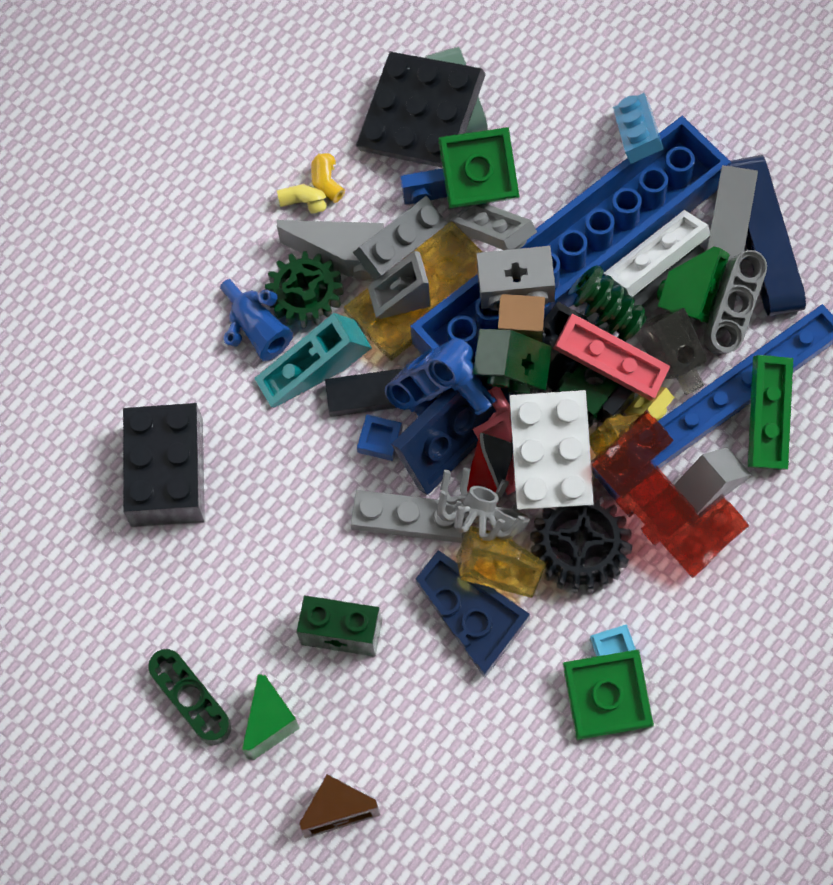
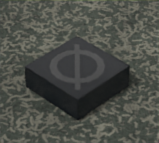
(617, 403)

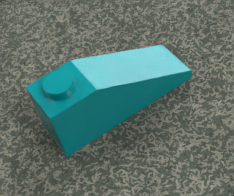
(316, 357)

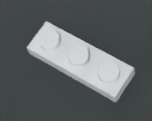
(658, 252)

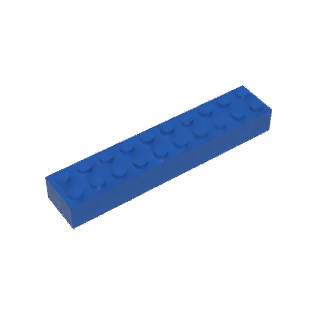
(595, 228)

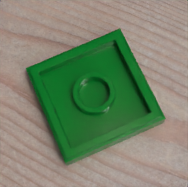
(478, 168)
(607, 694)

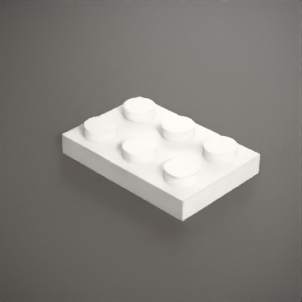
(551, 449)

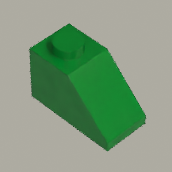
(694, 284)

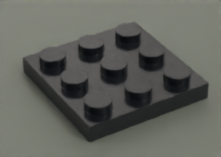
(417, 105)

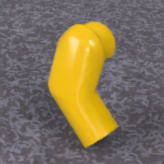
(321, 177)

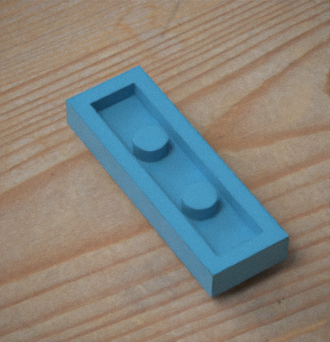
(637, 127)

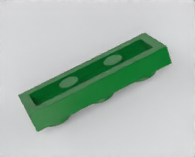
(770, 412)

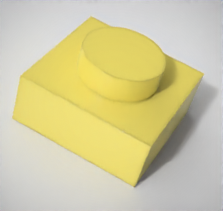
(656, 407)

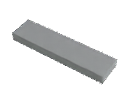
(732, 213)

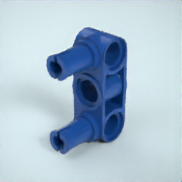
(436, 372)

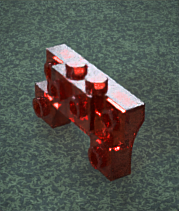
(667, 514)

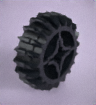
(595, 544)

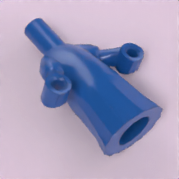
(258, 323)

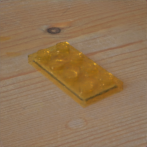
(448, 263)

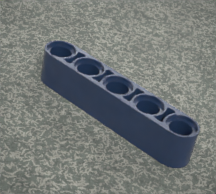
(767, 234)

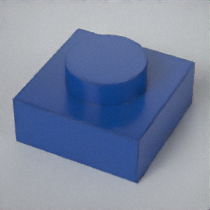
(377, 437)

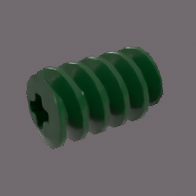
(608, 303)

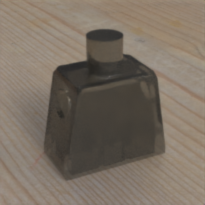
(673, 336)

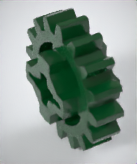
(310, 275)

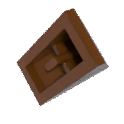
(336, 807)

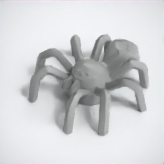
(478, 507)

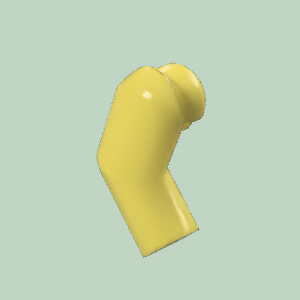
(305, 194)

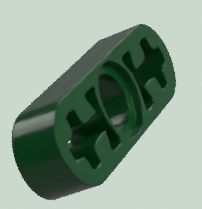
(181, 669)

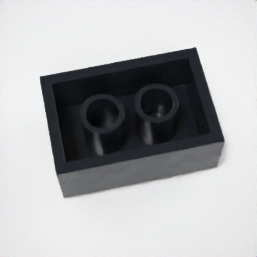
(163, 465)

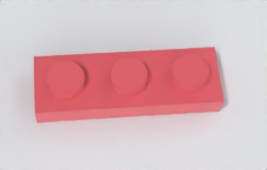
(611, 357)

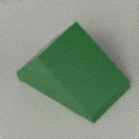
(268, 720)

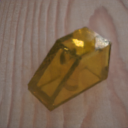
(499, 564)

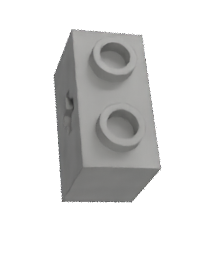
(529, 265)

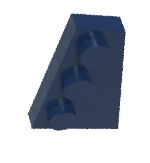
(474, 613)

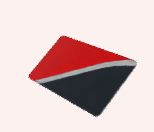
(490, 462)

